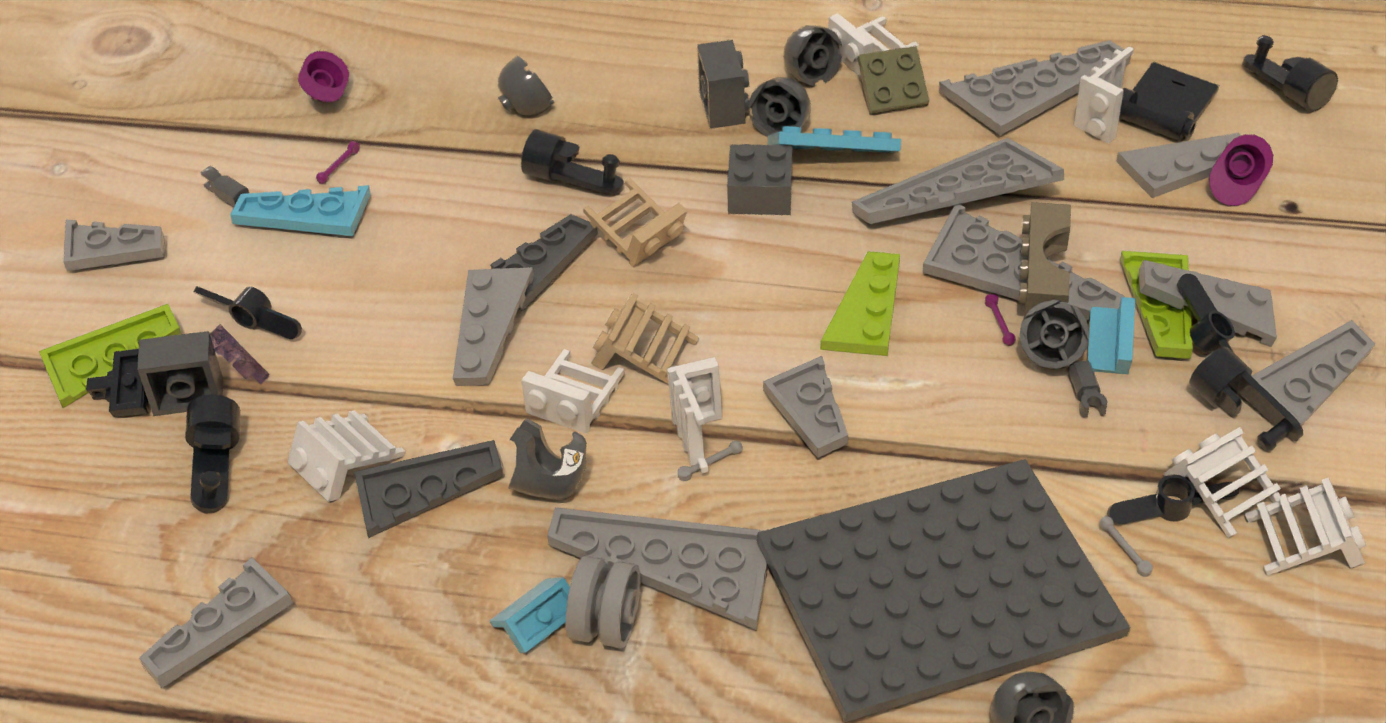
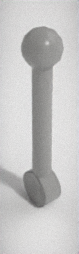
(685, 472)
(1144, 567)

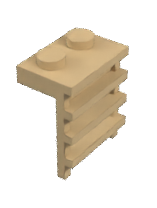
(650, 236)
(626, 330)

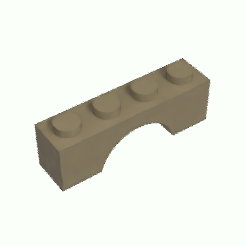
(1047, 234)

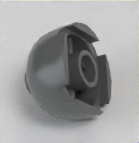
(812, 54)
(522, 89)
(779, 104)
(1054, 334)
(1031, 699)

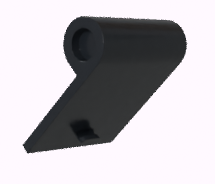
(1167, 101)

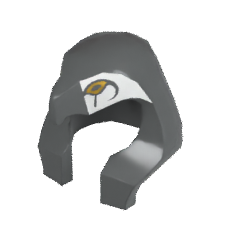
(540, 470)

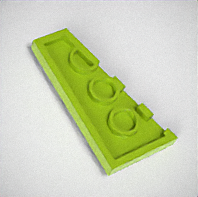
(866, 311)
(1165, 324)
(93, 353)

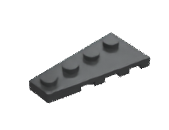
(416, 485)

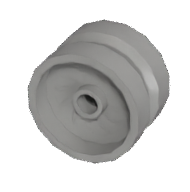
(603, 601)

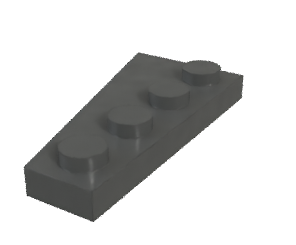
(550, 253)

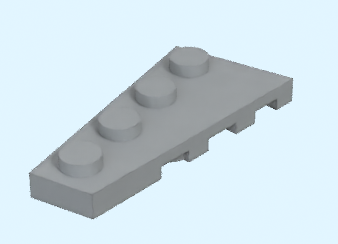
(1173, 165)
(1244, 305)
(486, 320)
(1316, 370)
(213, 626)

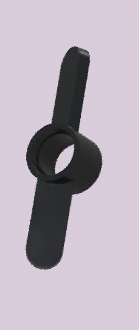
(254, 309)
(1213, 327)
(1160, 504)

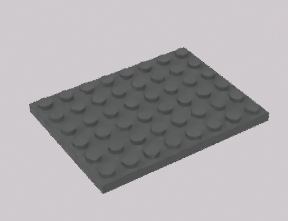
(939, 588)

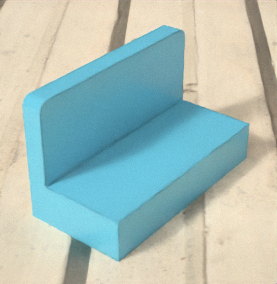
(1112, 337)
(535, 613)

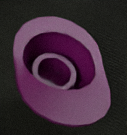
(323, 76)
(1241, 169)

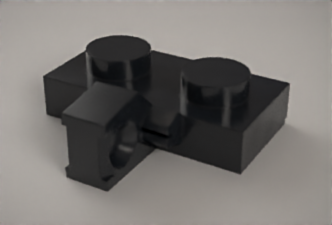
(121, 386)

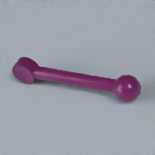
(353, 148)
(992, 301)

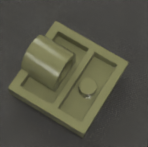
(893, 80)

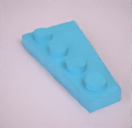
(821, 137)
(303, 211)

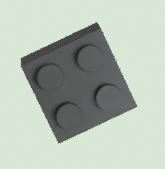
(722, 83)
(759, 179)
(178, 371)

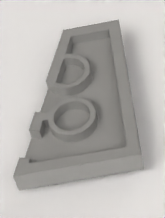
(104, 245)
(809, 406)

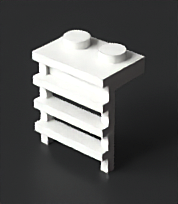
(858, 40)
(1101, 97)
(565, 399)
(693, 401)
(332, 447)
(1215, 457)
(1330, 520)

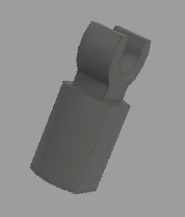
(223, 186)
(1087, 387)

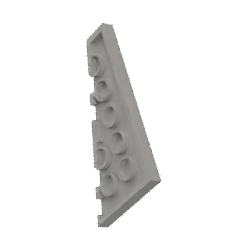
(1026, 87)
(975, 176)
(991, 261)
(693, 561)

